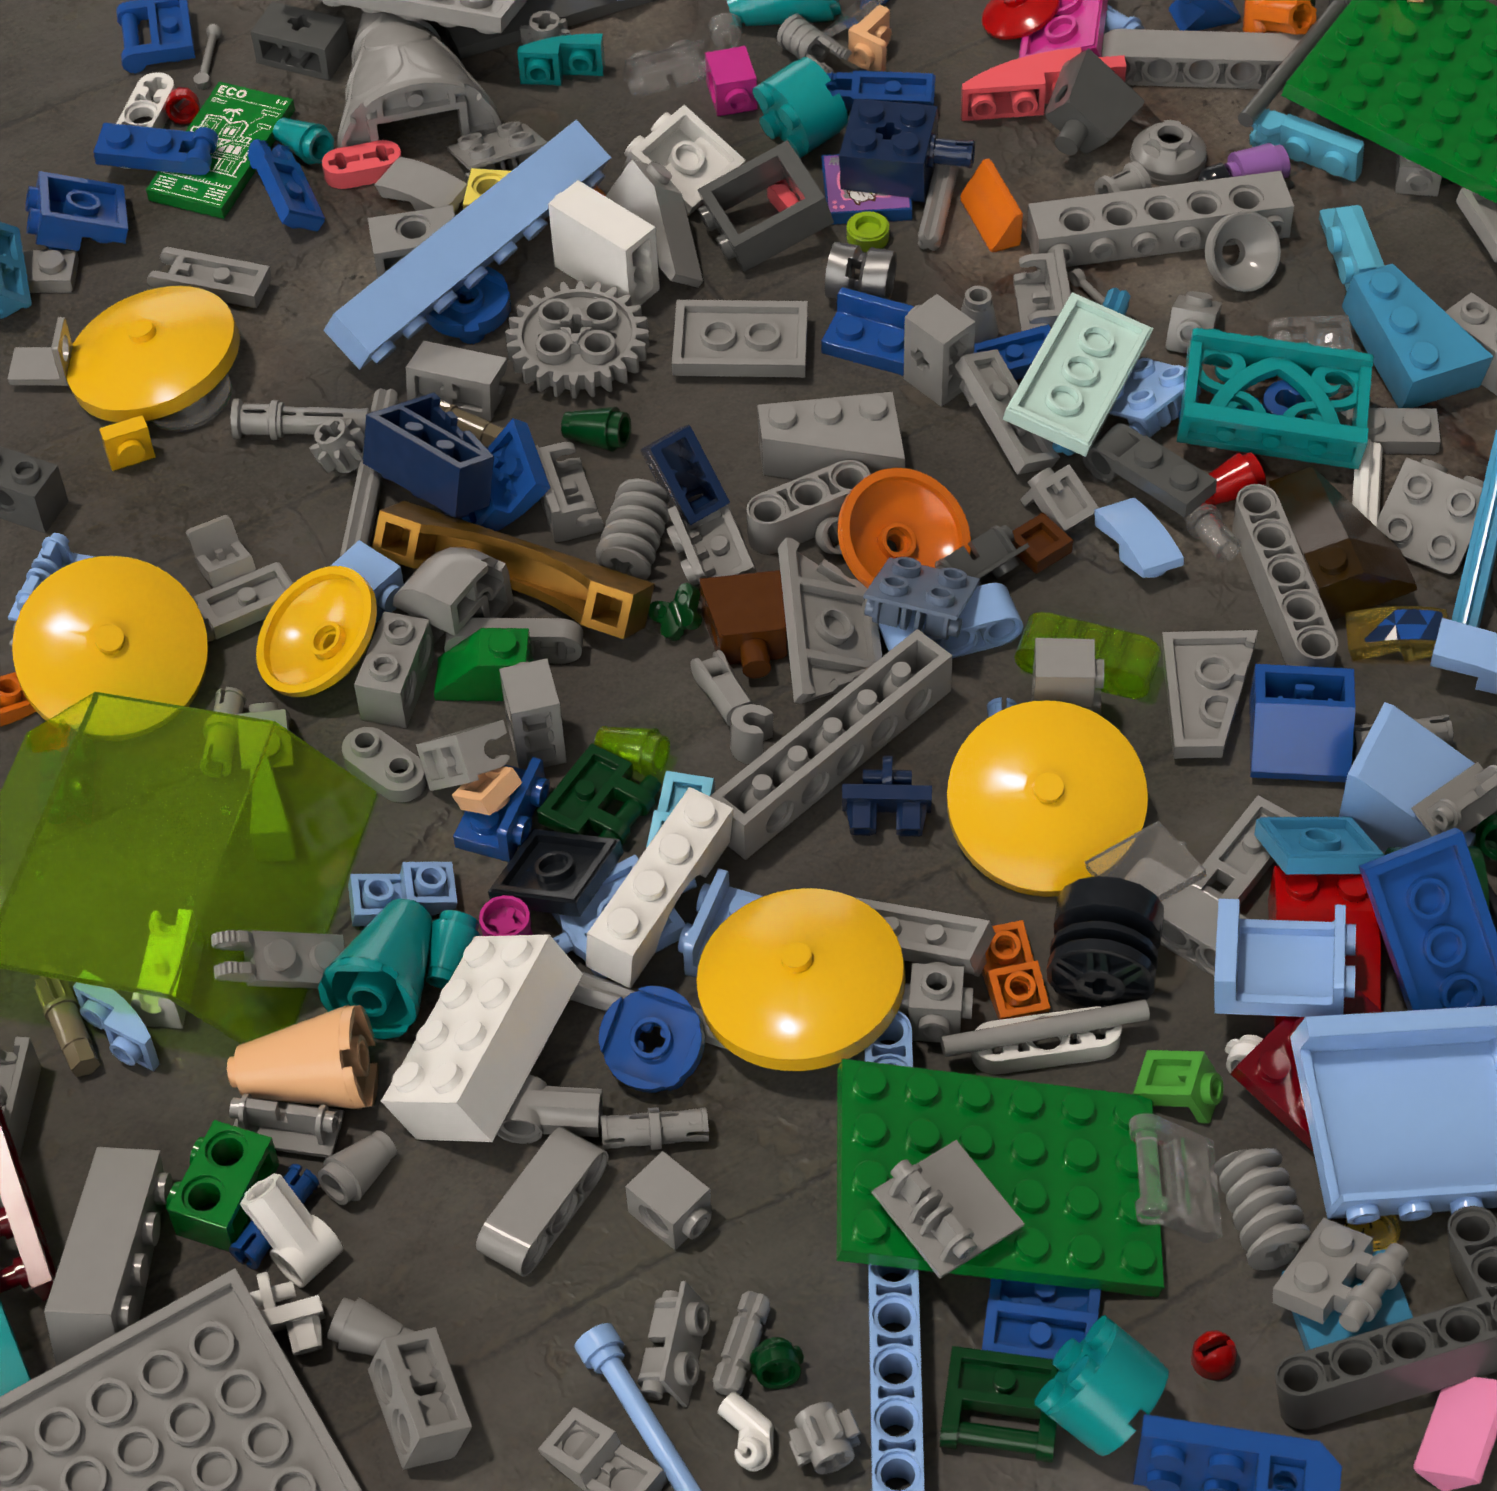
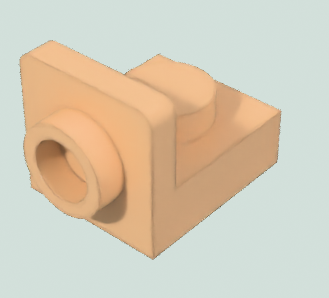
(870, 39)

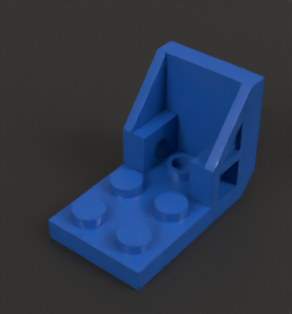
(1222, 1458)

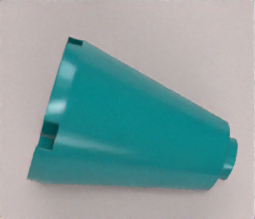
(383, 969)

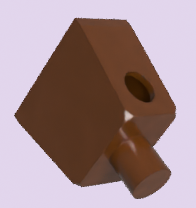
(746, 619)

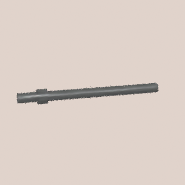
(1291, 63)

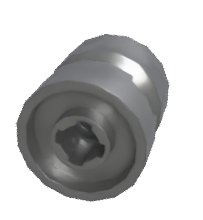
(875, 266)

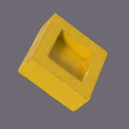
(127, 442)

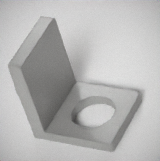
(43, 364)

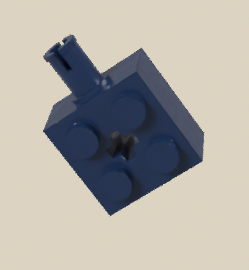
(895, 147)

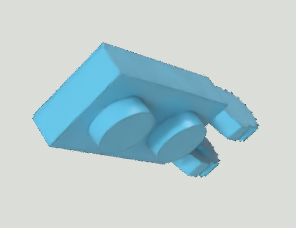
(1310, 143)

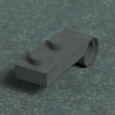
(1149, 468)

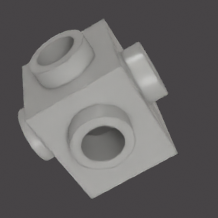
(936, 1001)

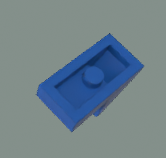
(1203, 14)

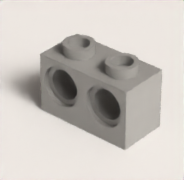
(394, 669)
(533, 713)
(419, 1398)

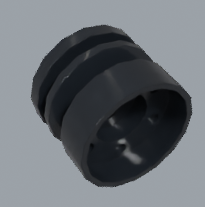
(1105, 942)

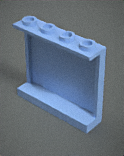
(1401, 1110)

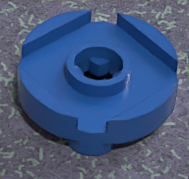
(478, 318)
(639, 1013)

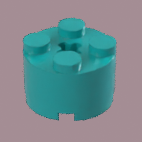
(800, 106)
(1102, 1386)

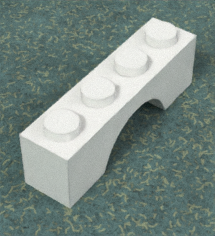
(634, 918)

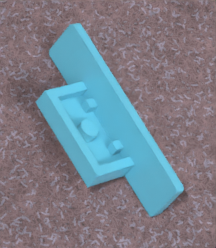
(1350, 241)

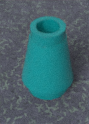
(304, 139)
(448, 942)

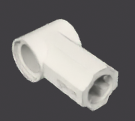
(298, 1239)

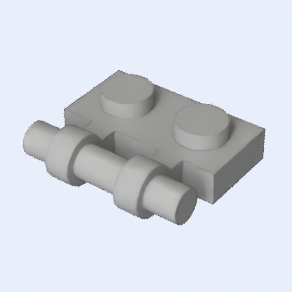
(1326, 1267)

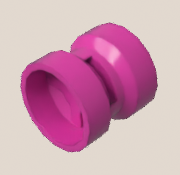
(505, 917)

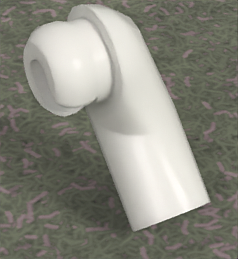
(754, 1434)

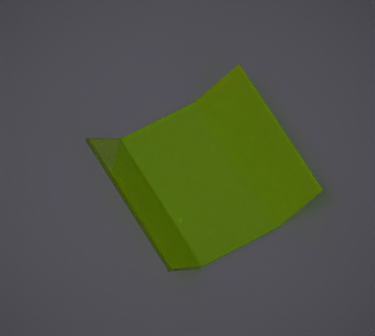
(152, 830)

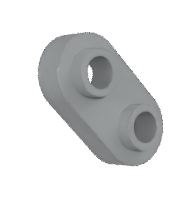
(380, 761)

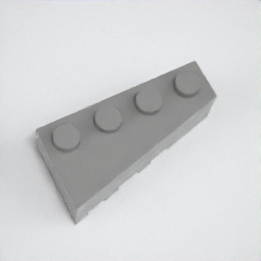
(107, 1250)

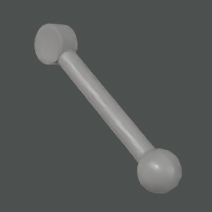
(202, 79)
(1078, 279)

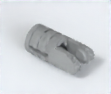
(806, 40)

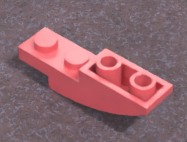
(1021, 85)

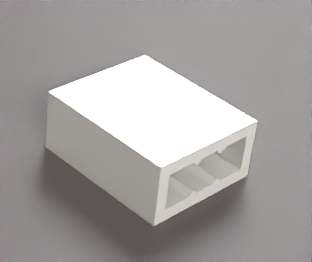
(603, 243)

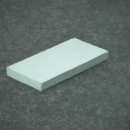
(1078, 374)

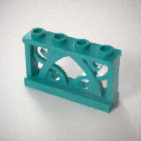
(1300, 364)

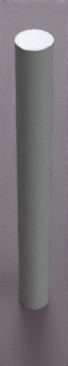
(1045, 1028)

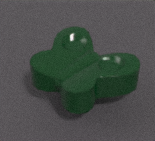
(677, 614)

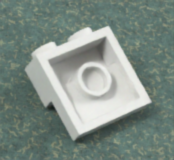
(687, 151)

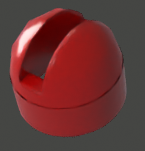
(188, 108)
(1217, 1363)

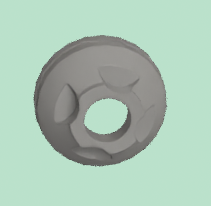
(1169, 161)
(1257, 246)

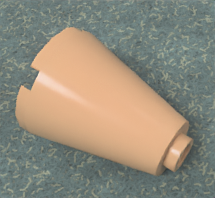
(311, 1062)

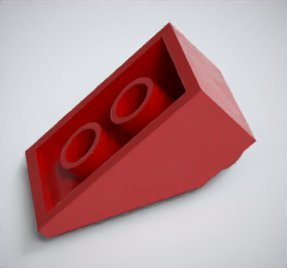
(1314, 899)

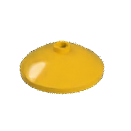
(316, 631)

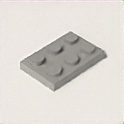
(740, 338)

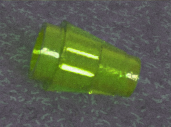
(641, 746)

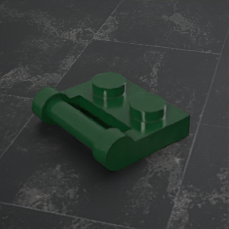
(1000, 1386)

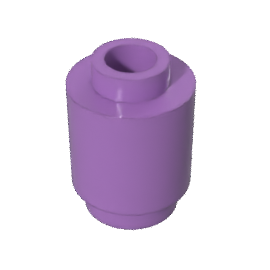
(1259, 160)

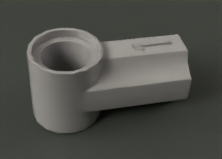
(545, 1108)

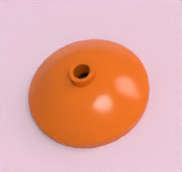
(901, 508)

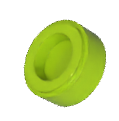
(868, 230)

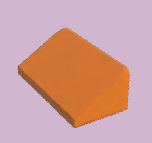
(993, 208)

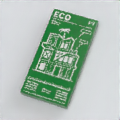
(238, 119)

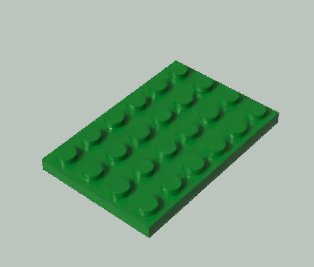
(1046, 1148)

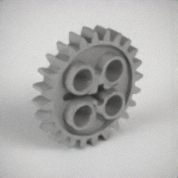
(577, 339)

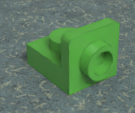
(1181, 1081)

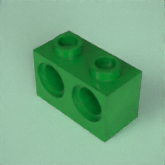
(218, 1184)

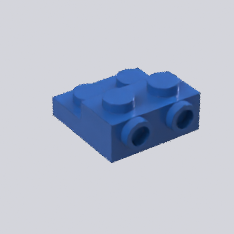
(72, 208)

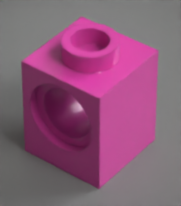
(731, 80)

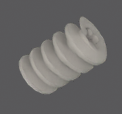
(634, 528)
(1262, 1206)

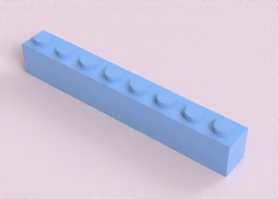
(464, 247)

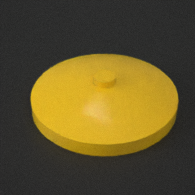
(153, 353)
(109, 631)
(1044, 794)
(801, 979)

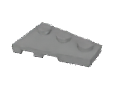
(1204, 687)

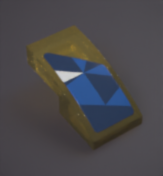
(1393, 630)

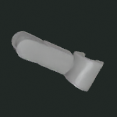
(748, 722)

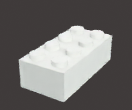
(482, 1038)

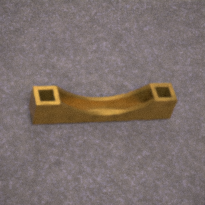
(578, 588)

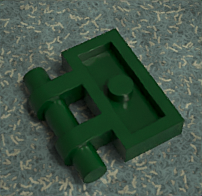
(590, 788)

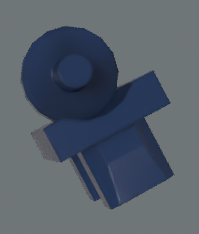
(893, 796)

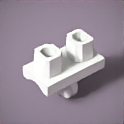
(298, 1317)

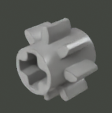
(542, 26)
(338, 445)
(824, 1437)

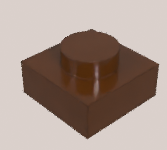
(1046, 542)

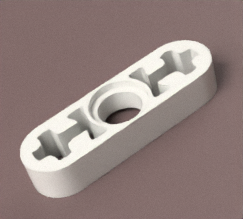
(140, 103)
(1032, 1057)

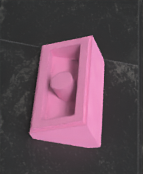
(1459, 1435)

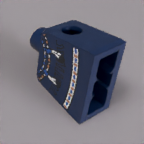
(685, 471)

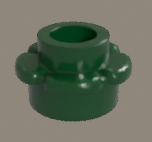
(776, 1363)

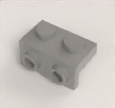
(711, 545)

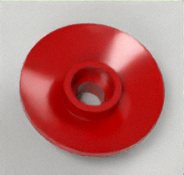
(1017, 17)

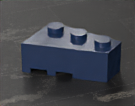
(429, 455)

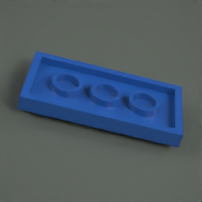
(1435, 923)

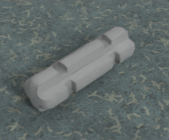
(740, 1343)

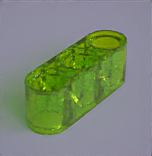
(1127, 656)

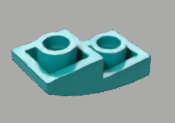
(551, 58)

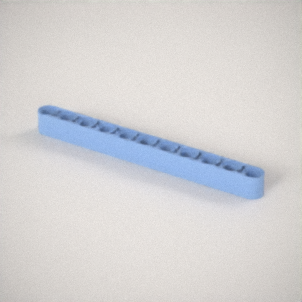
(896, 1351)

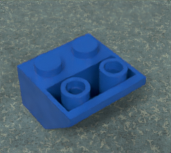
(1301, 722)

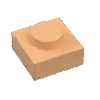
(489, 792)

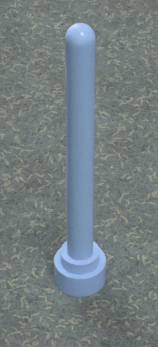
(602, 1351)

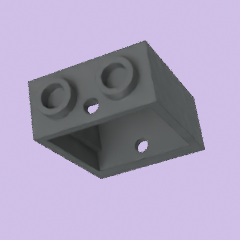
(776, 232)

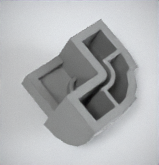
(454, 588)

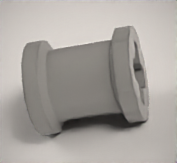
(1131, 178)

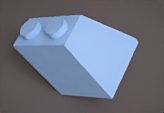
(1395, 772)

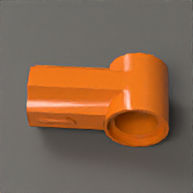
(1278, 16)

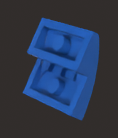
(516, 478)
(1037, 1317)

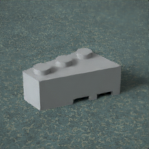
(820, 432)

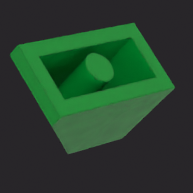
(473, 665)

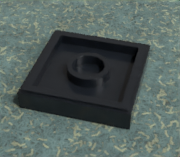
(558, 871)

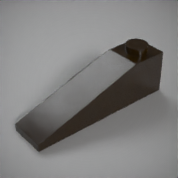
(1342, 548)

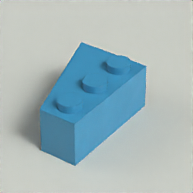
(1413, 340)

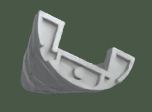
(404, 74)

